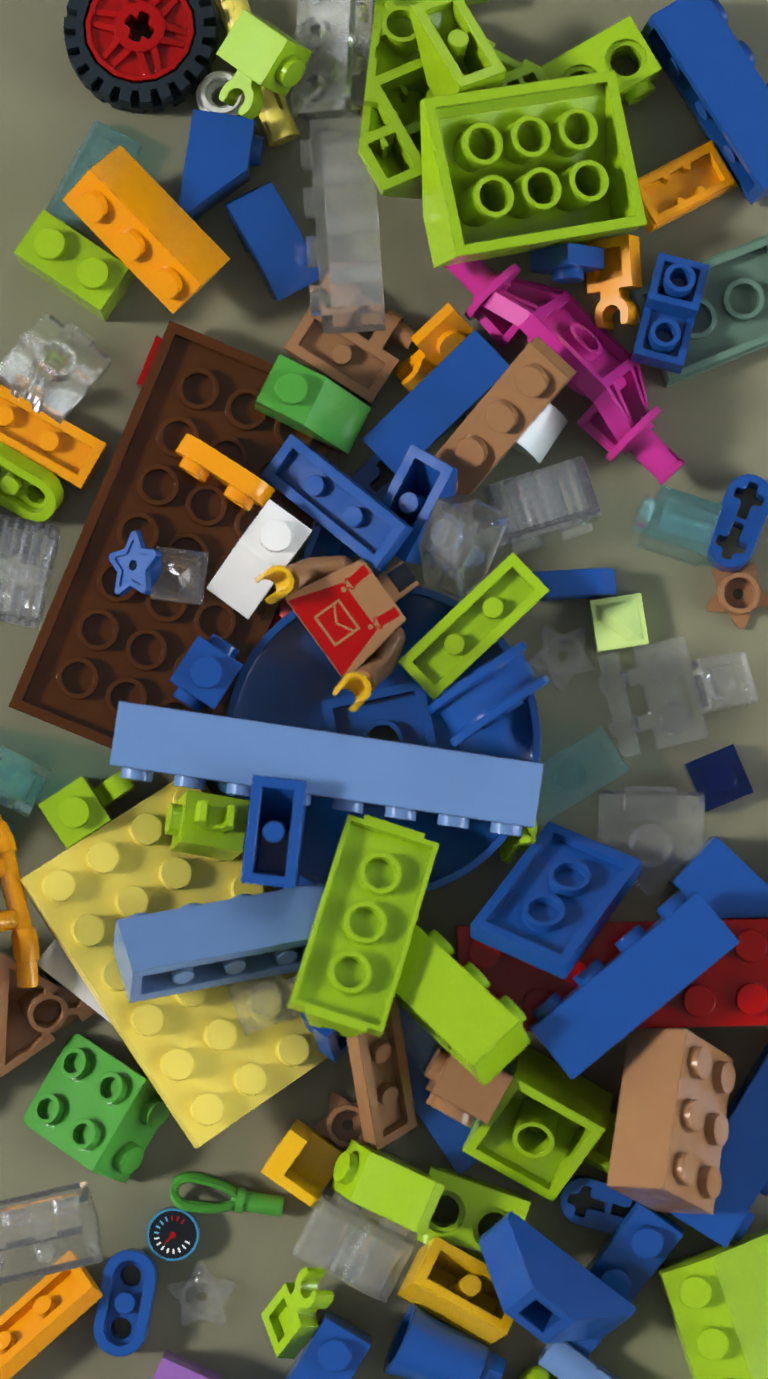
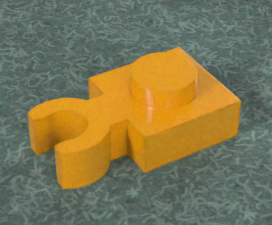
(613, 283)

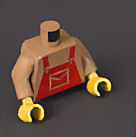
(348, 615)

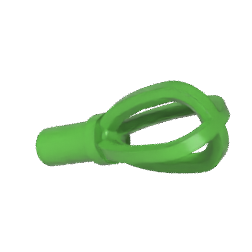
(240, 1200)

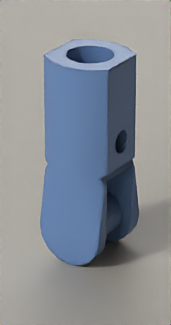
(569, 1363)

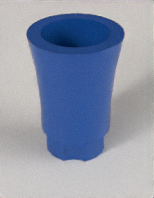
(436, 1351)

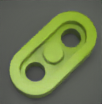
(18, 489)

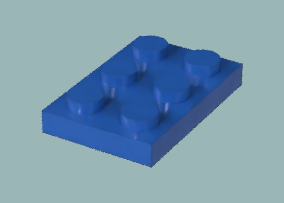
(556, 900)

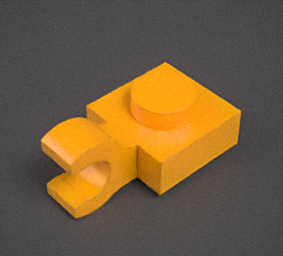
(435, 343)

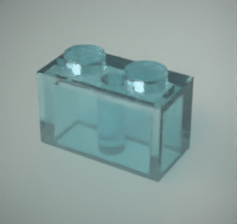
(676, 524)

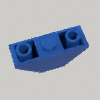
(547, 1287)

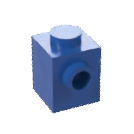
(206, 673)

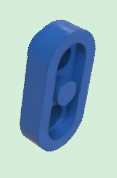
(126, 1302)

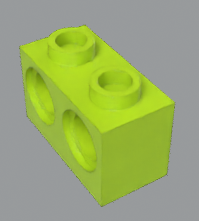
(598, 52)
(474, 1201)

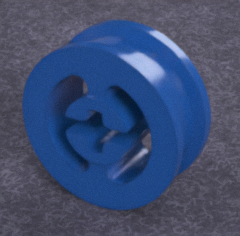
(488, 694)

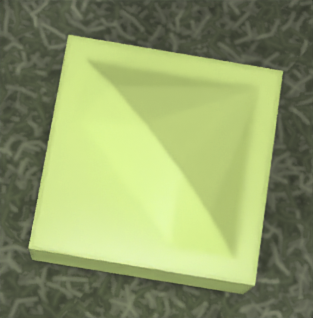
(618, 622)

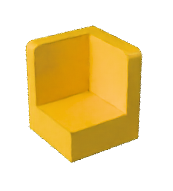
(302, 1162)

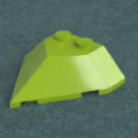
(392, 99)

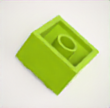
(541, 1125)

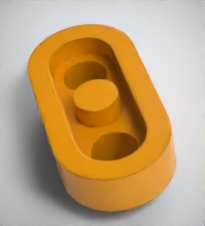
(204, 461)

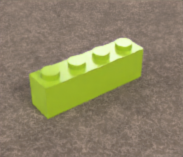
(457, 1007)

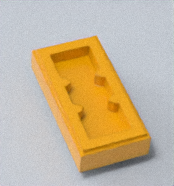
(684, 185)

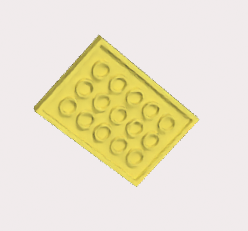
(185, 1040)

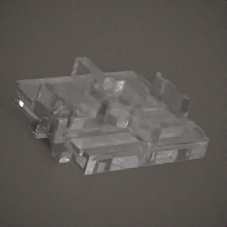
(52, 392)

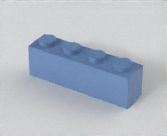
(215, 942)

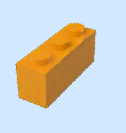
(145, 228)

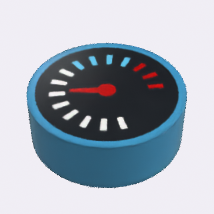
(173, 1233)

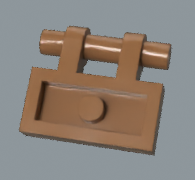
(349, 358)

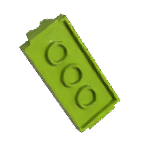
(363, 926)

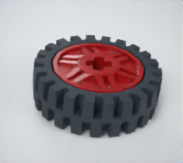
(143, 72)

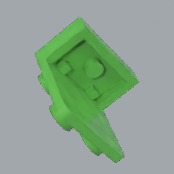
(97, 1109)

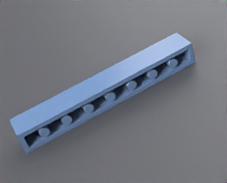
(334, 765)

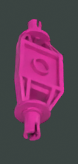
(615, 385)

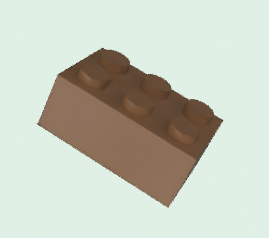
(671, 1121)

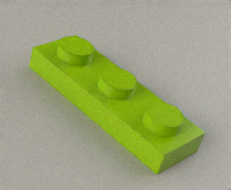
(473, 626)

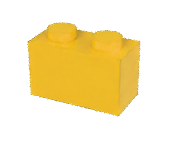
(456, 1291)

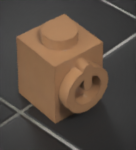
(460, 1093)

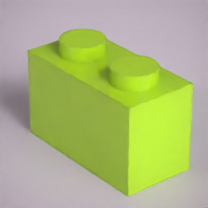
(74, 265)

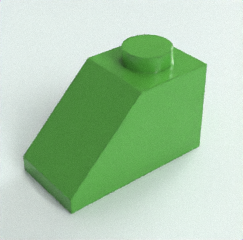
(312, 404)

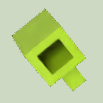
(262, 59)
(83, 809)
(207, 825)

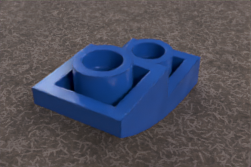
(273, 240)
(669, 313)

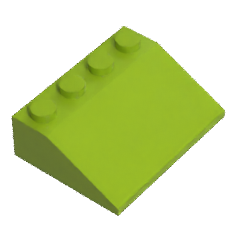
(526, 168)
(721, 1308)

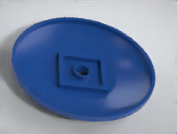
(292, 685)

